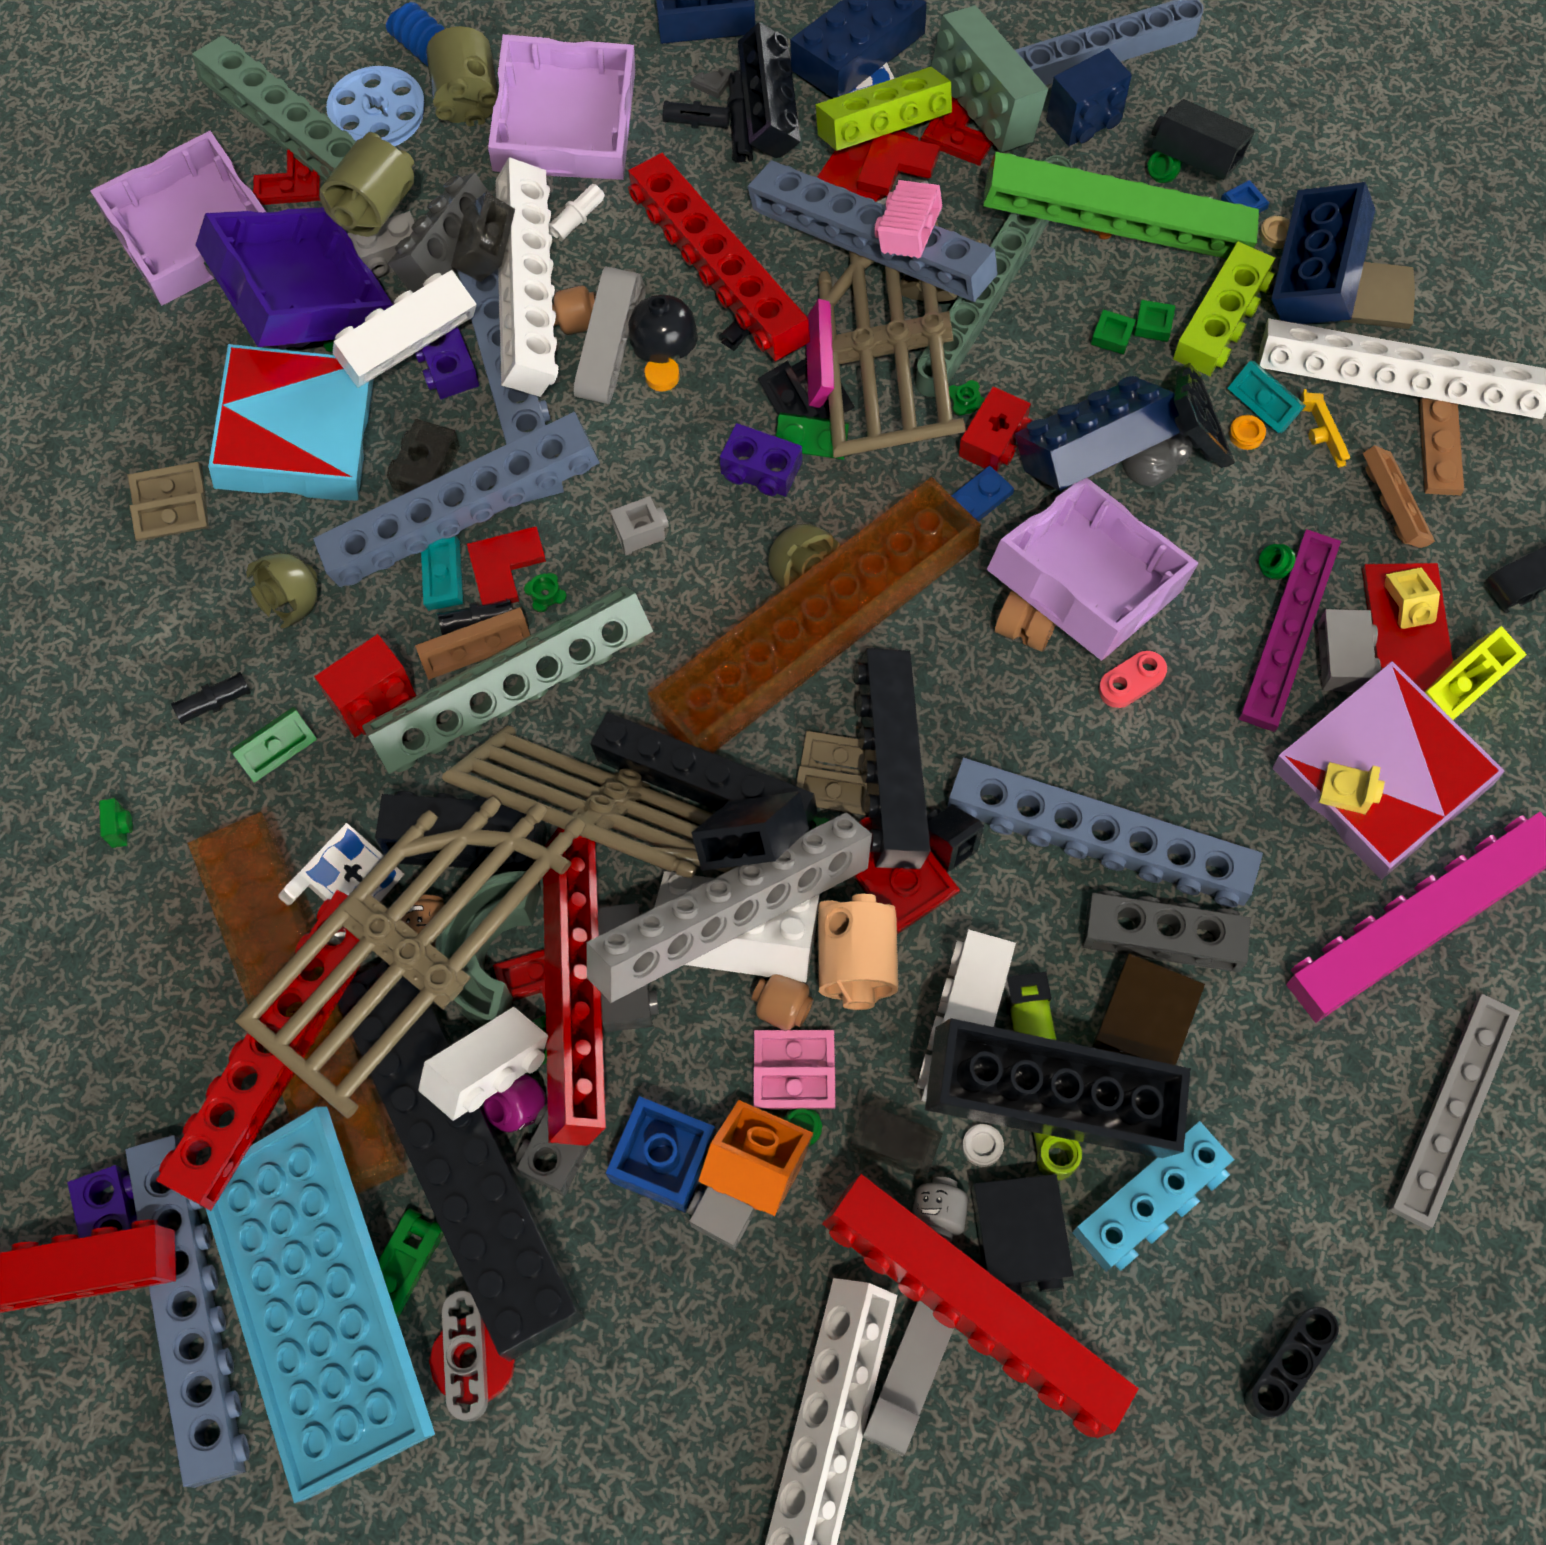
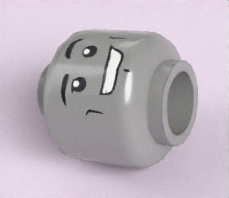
(942, 1206)

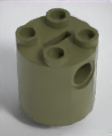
(461, 75)
(367, 185)

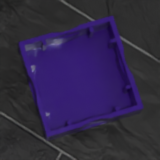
(289, 274)

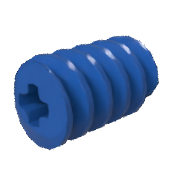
(413, 29)

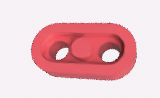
(1134, 679)

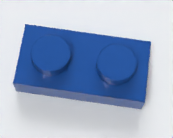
(983, 493)

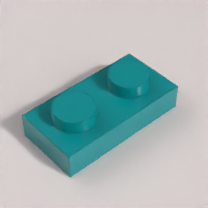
(1266, 396)
(442, 574)

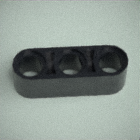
(1519, 580)
(1309, 1355)

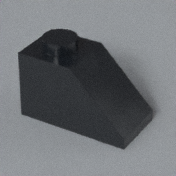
(953, 836)

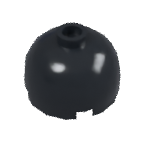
(662, 328)

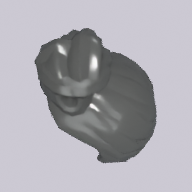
(1158, 461)

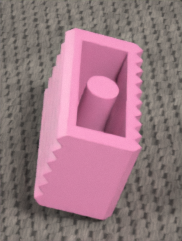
(908, 218)

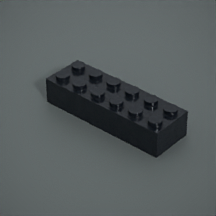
(1058, 1089)

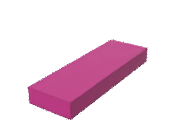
(820, 354)

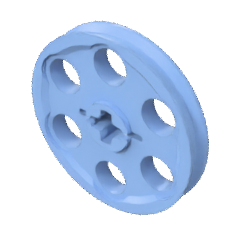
(383, 95)

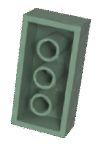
(989, 78)

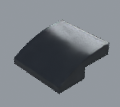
(788, 395)

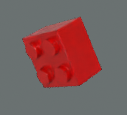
(365, 684)

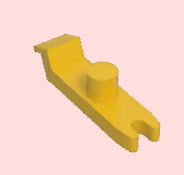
(1327, 429)

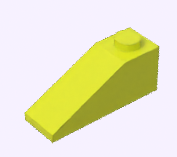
(1475, 672)

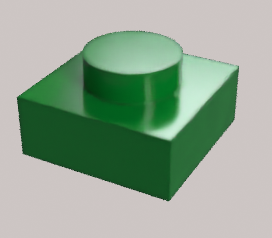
(1154, 320)
(1113, 332)
(114, 823)

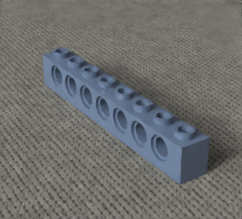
(850, 221)
(513, 416)
(438, 498)
(1236, 863)
(175, 1333)

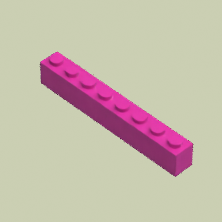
(1422, 919)

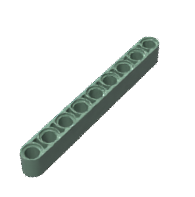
(1011, 250)

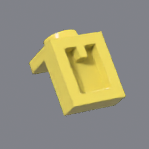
(1415, 597)
(1351, 788)

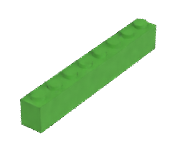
(1118, 206)

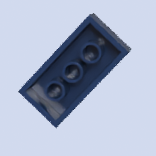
(855, 41)
(1324, 254)
(1097, 432)

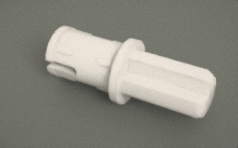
(576, 212)

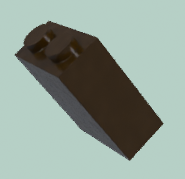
(1148, 1012)

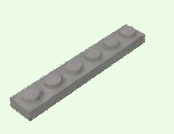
(1454, 1112)

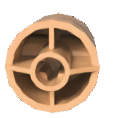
(857, 951)

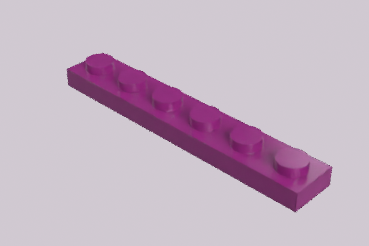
(1290, 631)

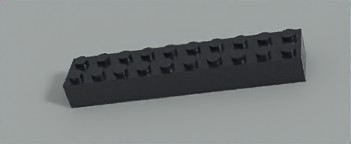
(467, 1183)

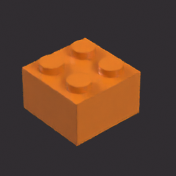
(755, 1157)

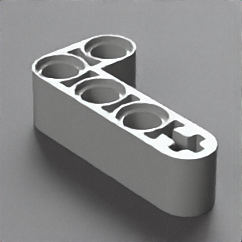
(607, 334)
(908, 1381)

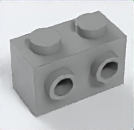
(380, 248)

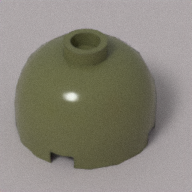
(798, 551)
(281, 580)

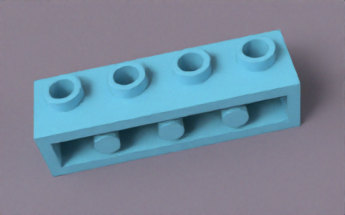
(1152, 1197)

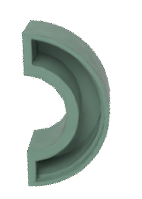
(482, 995)

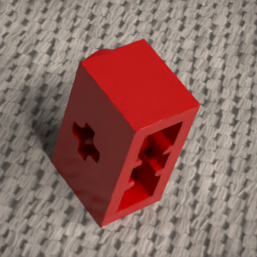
(999, 413)

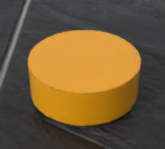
(662, 375)
(1247, 432)

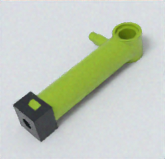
(1030, 1011)

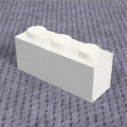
(483, 1063)

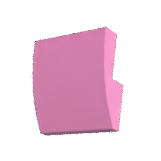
(794, 1069)

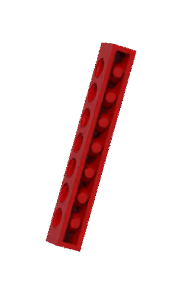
(719, 257)
(252, 1106)

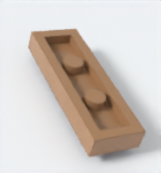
(1441, 447)
(1397, 498)
(472, 643)

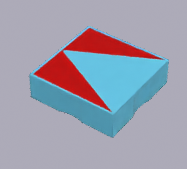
(289, 425)

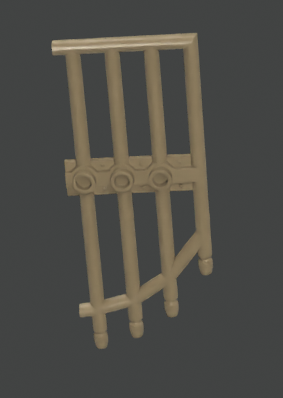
(896, 338)
(601, 810)
(400, 946)

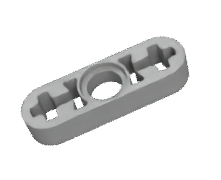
(479, 1387)

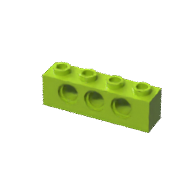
(883, 108)
(1224, 309)

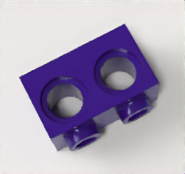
(448, 357)
(764, 454)
(86, 1204)

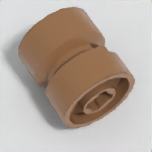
(1024, 621)

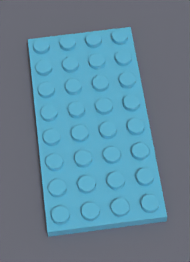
(316, 1309)

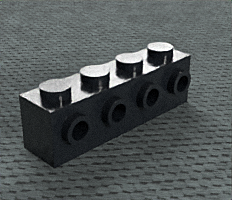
(768, 91)

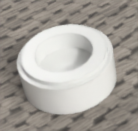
(982, 1145)

